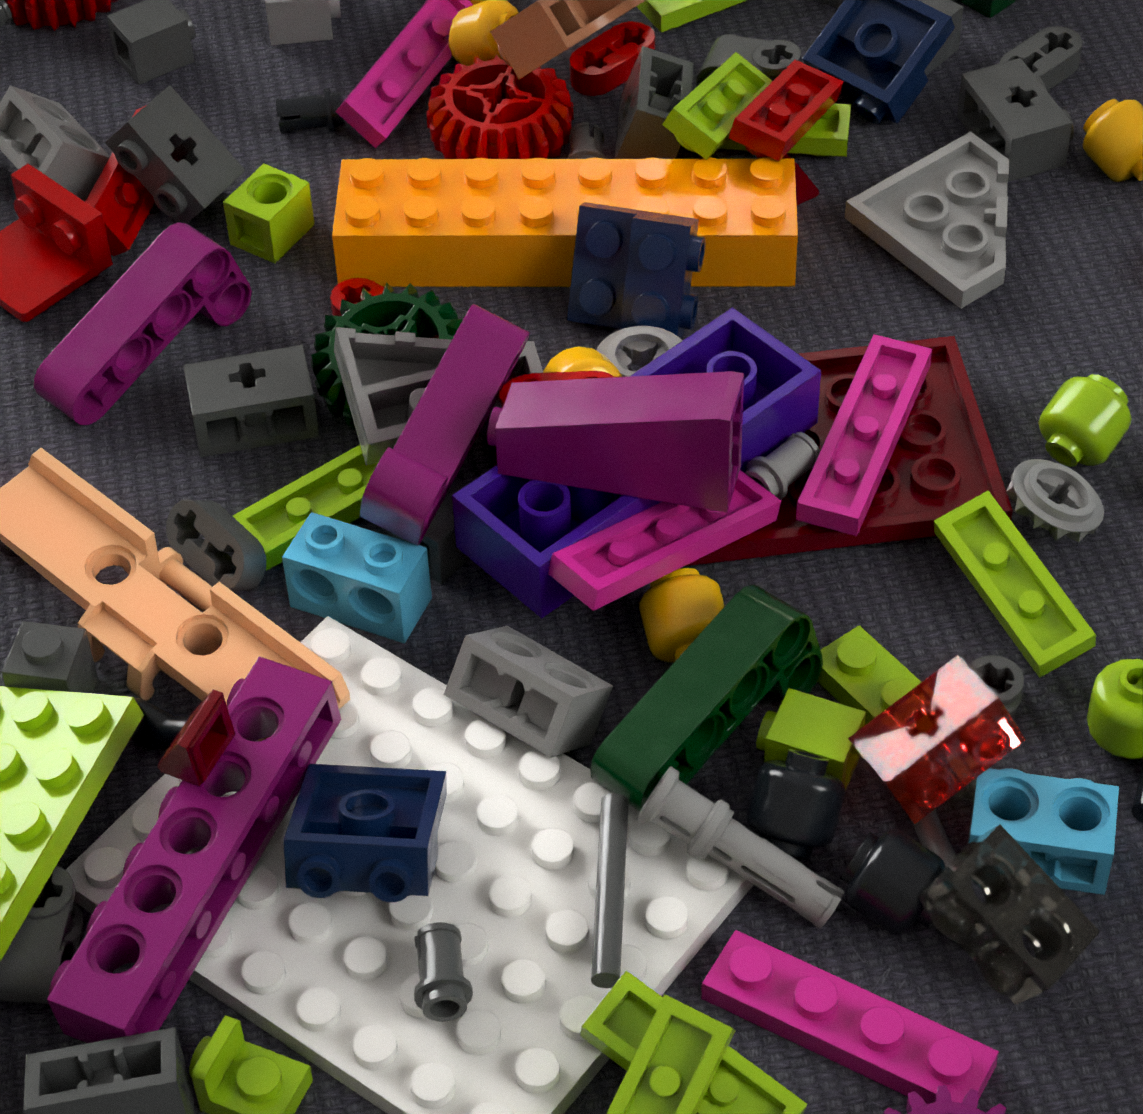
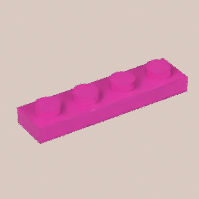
(402, 72)
(864, 435)
(657, 543)
(845, 1022)

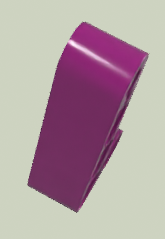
(139, 319)
(443, 426)

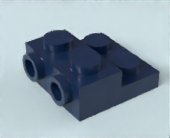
(880, 53)
(634, 269)
(365, 831)

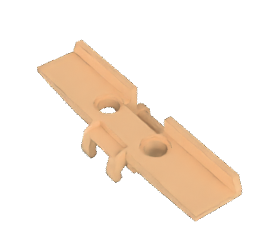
(76, 531)

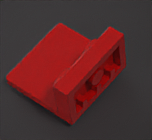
(50, 247)

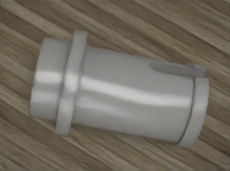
(784, 464)

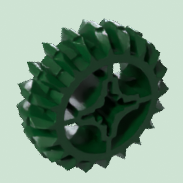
(377, 315)

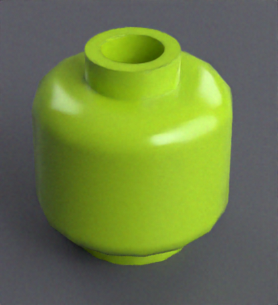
(1085, 420)
(1117, 709)

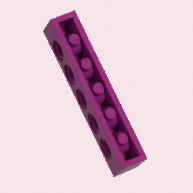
(166, 946)

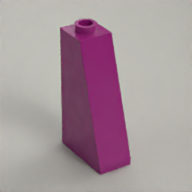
(627, 435)

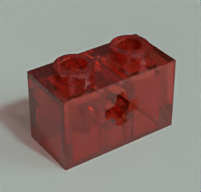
(937, 738)

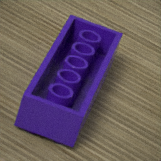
(518, 522)

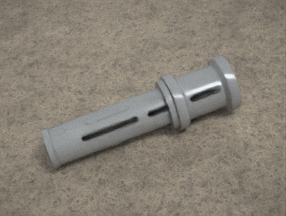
(713, 832)

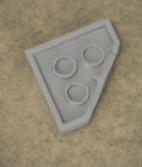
(943, 218)

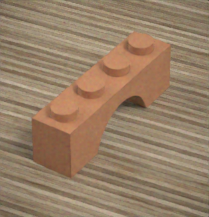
(552, 28)

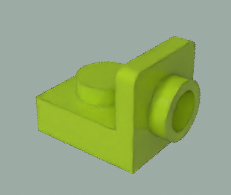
(244, 1077)

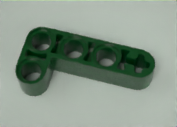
(708, 691)

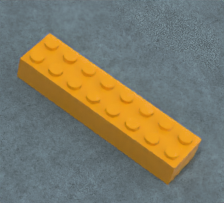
(519, 217)

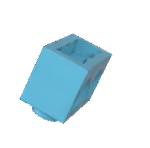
(357, 577)
(1044, 821)

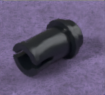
(310, 112)

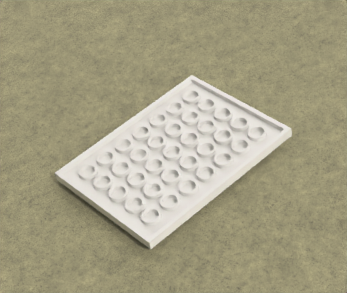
(508, 873)

